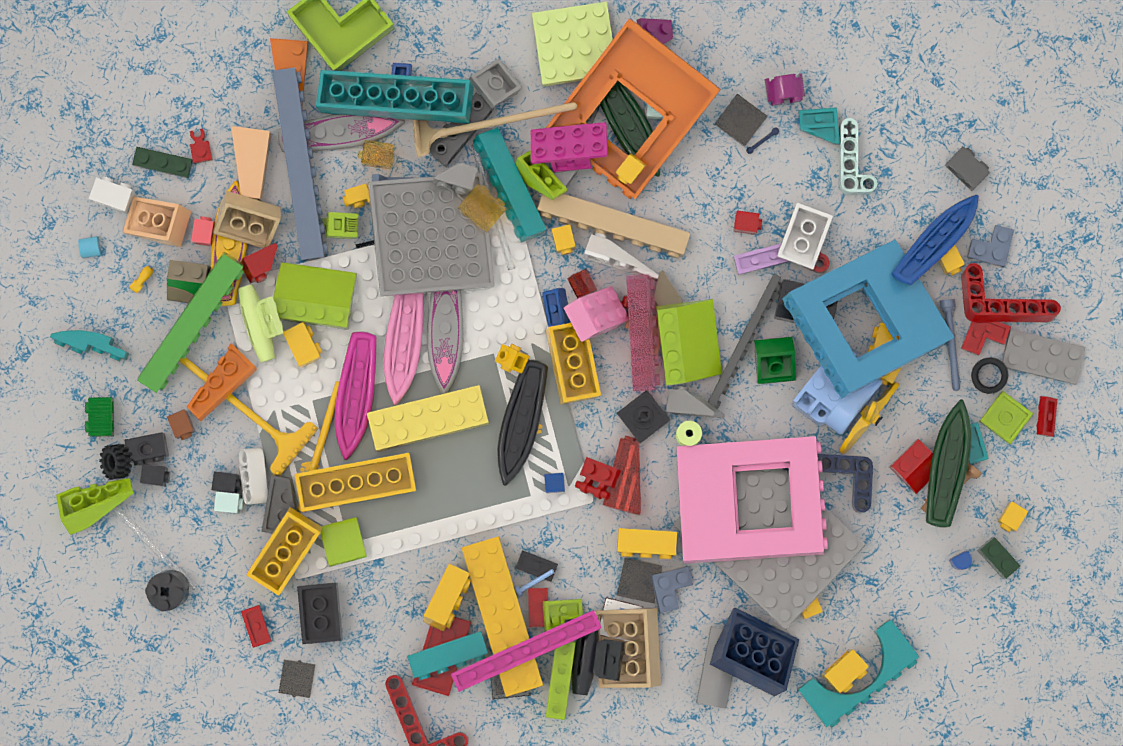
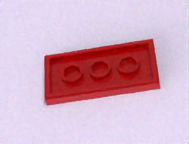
(442, 682)

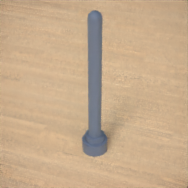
(947, 307)

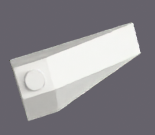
(608, 253)

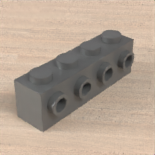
(447, 148)

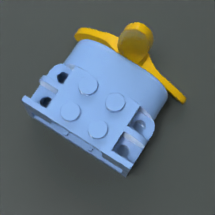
(825, 407)

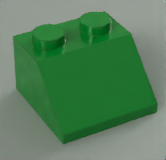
(775, 360)

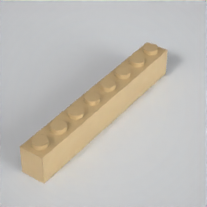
(615, 223)

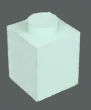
(228, 502)

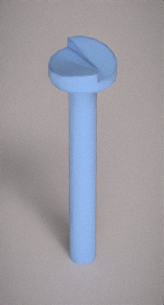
(520, 590)

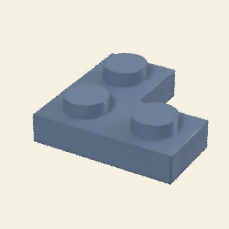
(994, 252)
(666, 584)

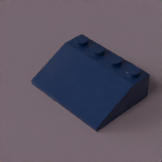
(755, 652)

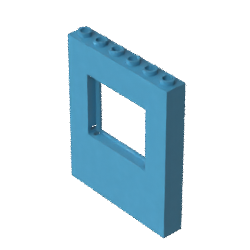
(902, 307)

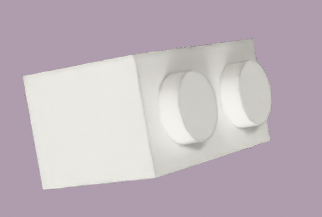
(112, 195)

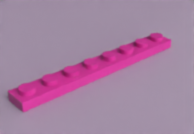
(526, 651)

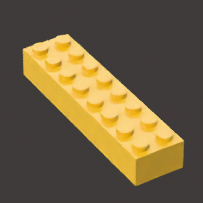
(500, 610)

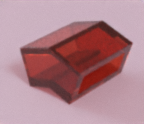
(582, 283)

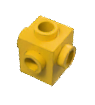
(508, 356)

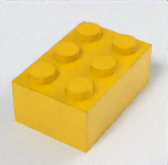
(646, 543)
(447, 598)

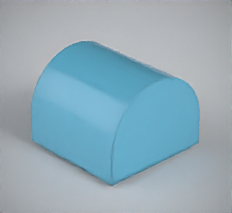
(89, 247)

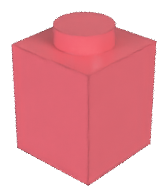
(203, 231)

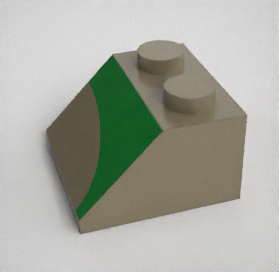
(184, 280)

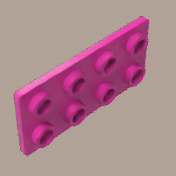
(569, 146)

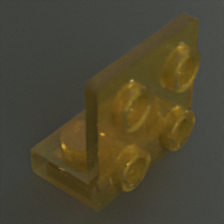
(482, 207)

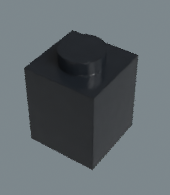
(154, 475)
(226, 482)

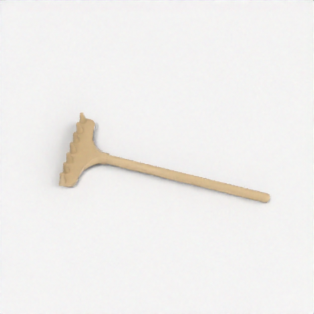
(425, 136)

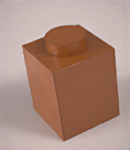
(181, 424)

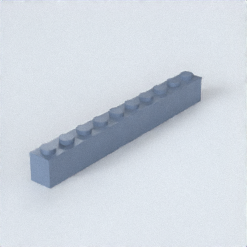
(298, 163)

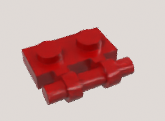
(599, 472)

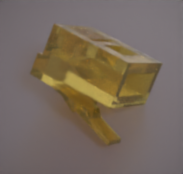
(377, 154)

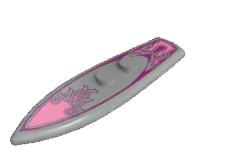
(346, 131)
(445, 337)

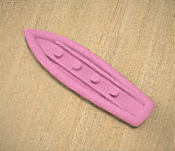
(403, 344)

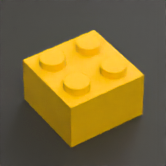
(845, 671)

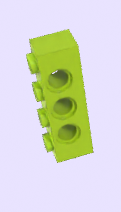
(560, 681)

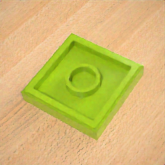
(1006, 417)

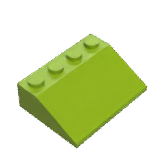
(314, 295)
(688, 341)

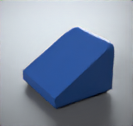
(554, 483)

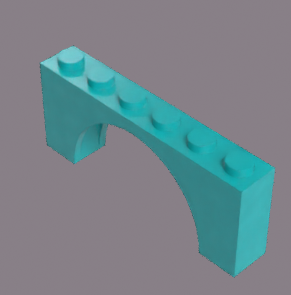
(896, 656)

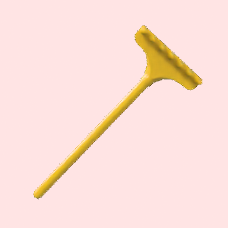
(287, 443)

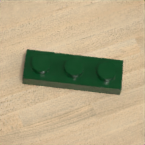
(162, 162)

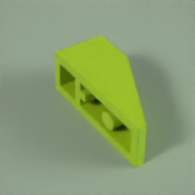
(539, 177)

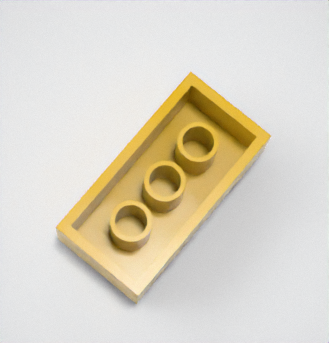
(572, 365)
(284, 551)

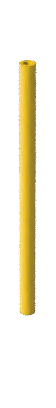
(324, 431)

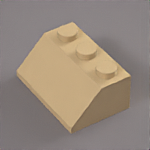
(247, 220)

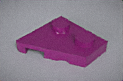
(659, 28)

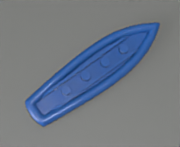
(936, 240)

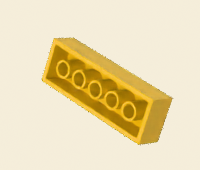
(355, 482)

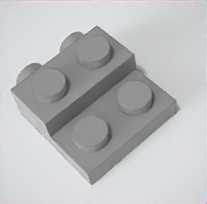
(495, 83)

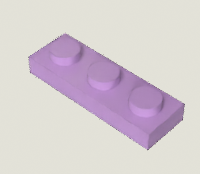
(758, 259)

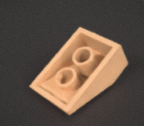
(157, 221)

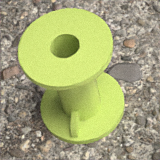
(692, 427)

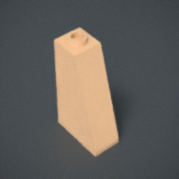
(251, 157)

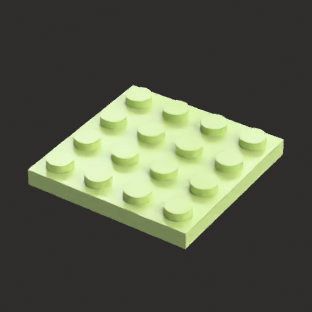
(571, 41)

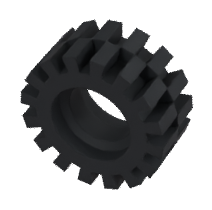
(115, 461)

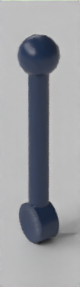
(775, 131)

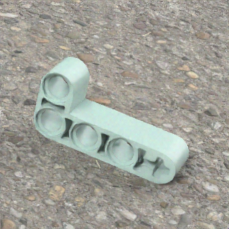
(852, 156)

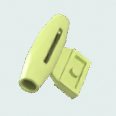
(260, 321)

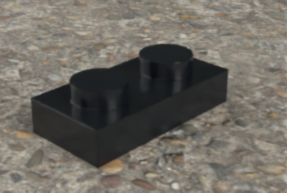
(535, 565)

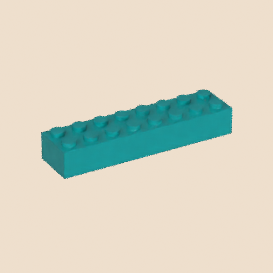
(395, 96)

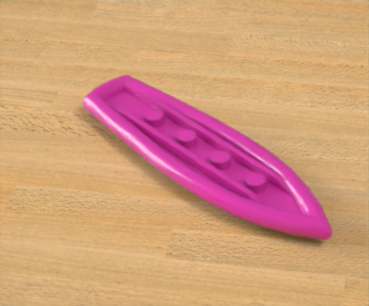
(355, 392)

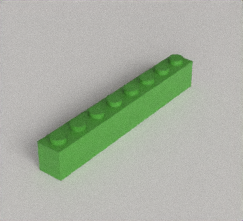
(190, 322)

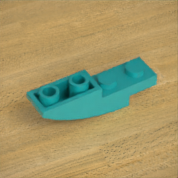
(83, 340)

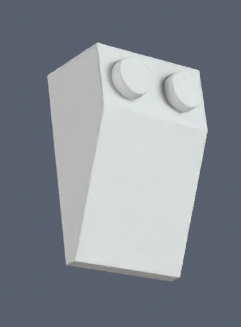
(804, 236)

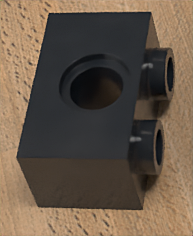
(156, 441)

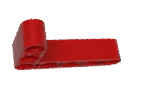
(1002, 306)
(416, 726)

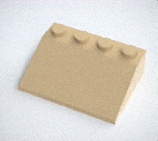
(641, 652)

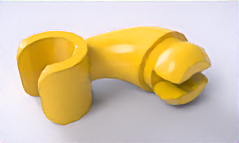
(145, 274)

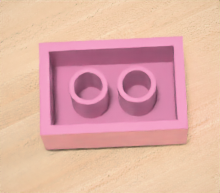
(596, 313)

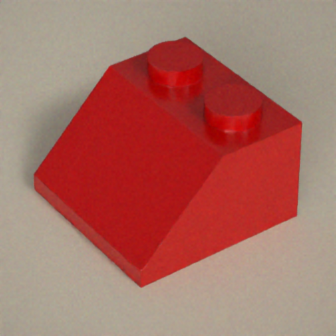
(914, 466)

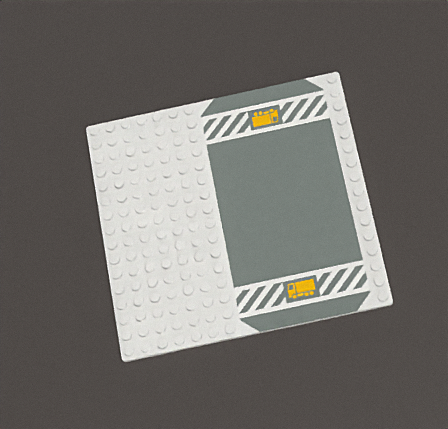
(453, 473)

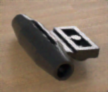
(597, 658)

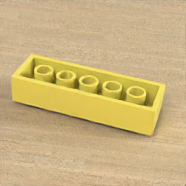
(428, 418)

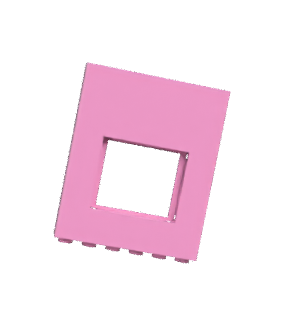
(711, 504)

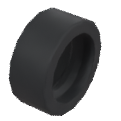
(975, 378)

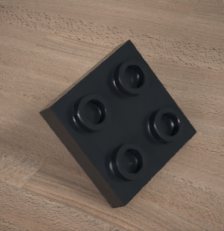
(643, 416)

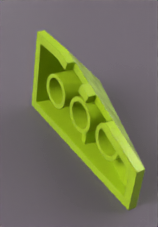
(85, 506)

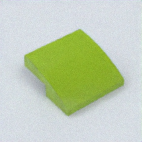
(343, 542)

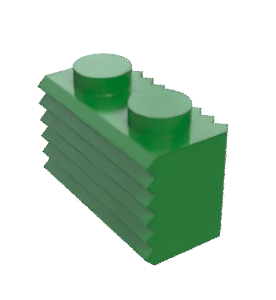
(100, 417)

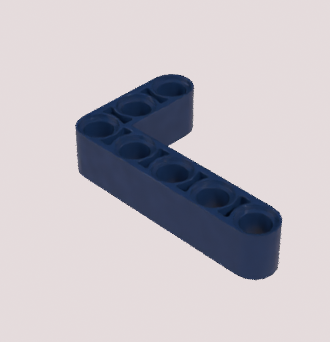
(857, 475)

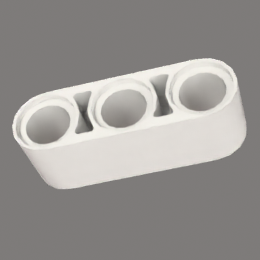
(253, 476)

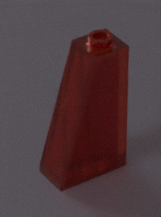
(627, 489)

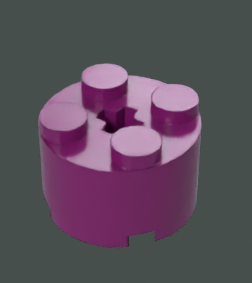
(785, 88)

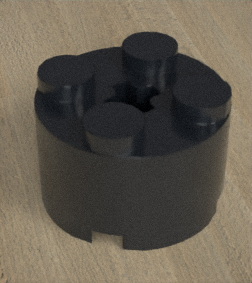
(157, 593)

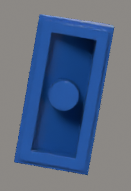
(554, 304)

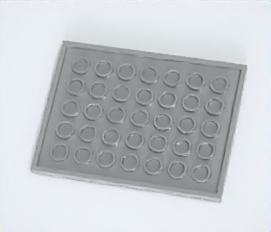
(783, 584)

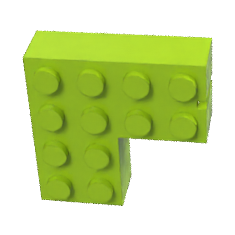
(344, 37)

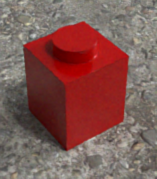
(747, 222)

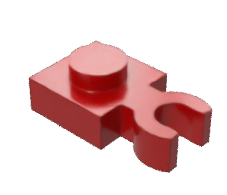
(200, 149)

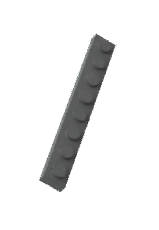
(747, 337)

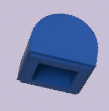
(401, 69)
(961, 561)

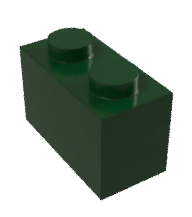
(998, 558)

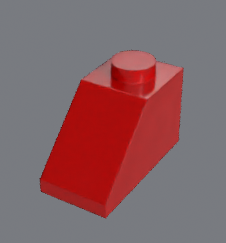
(258, 264)

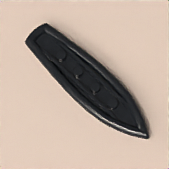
(521, 420)

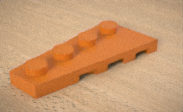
(225, 379)

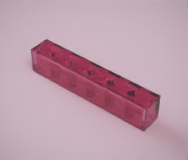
(641, 332)

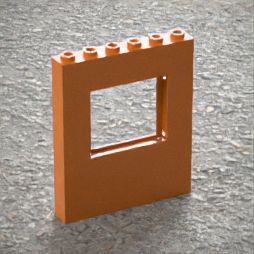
(659, 80)

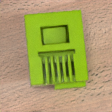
(341, 225)

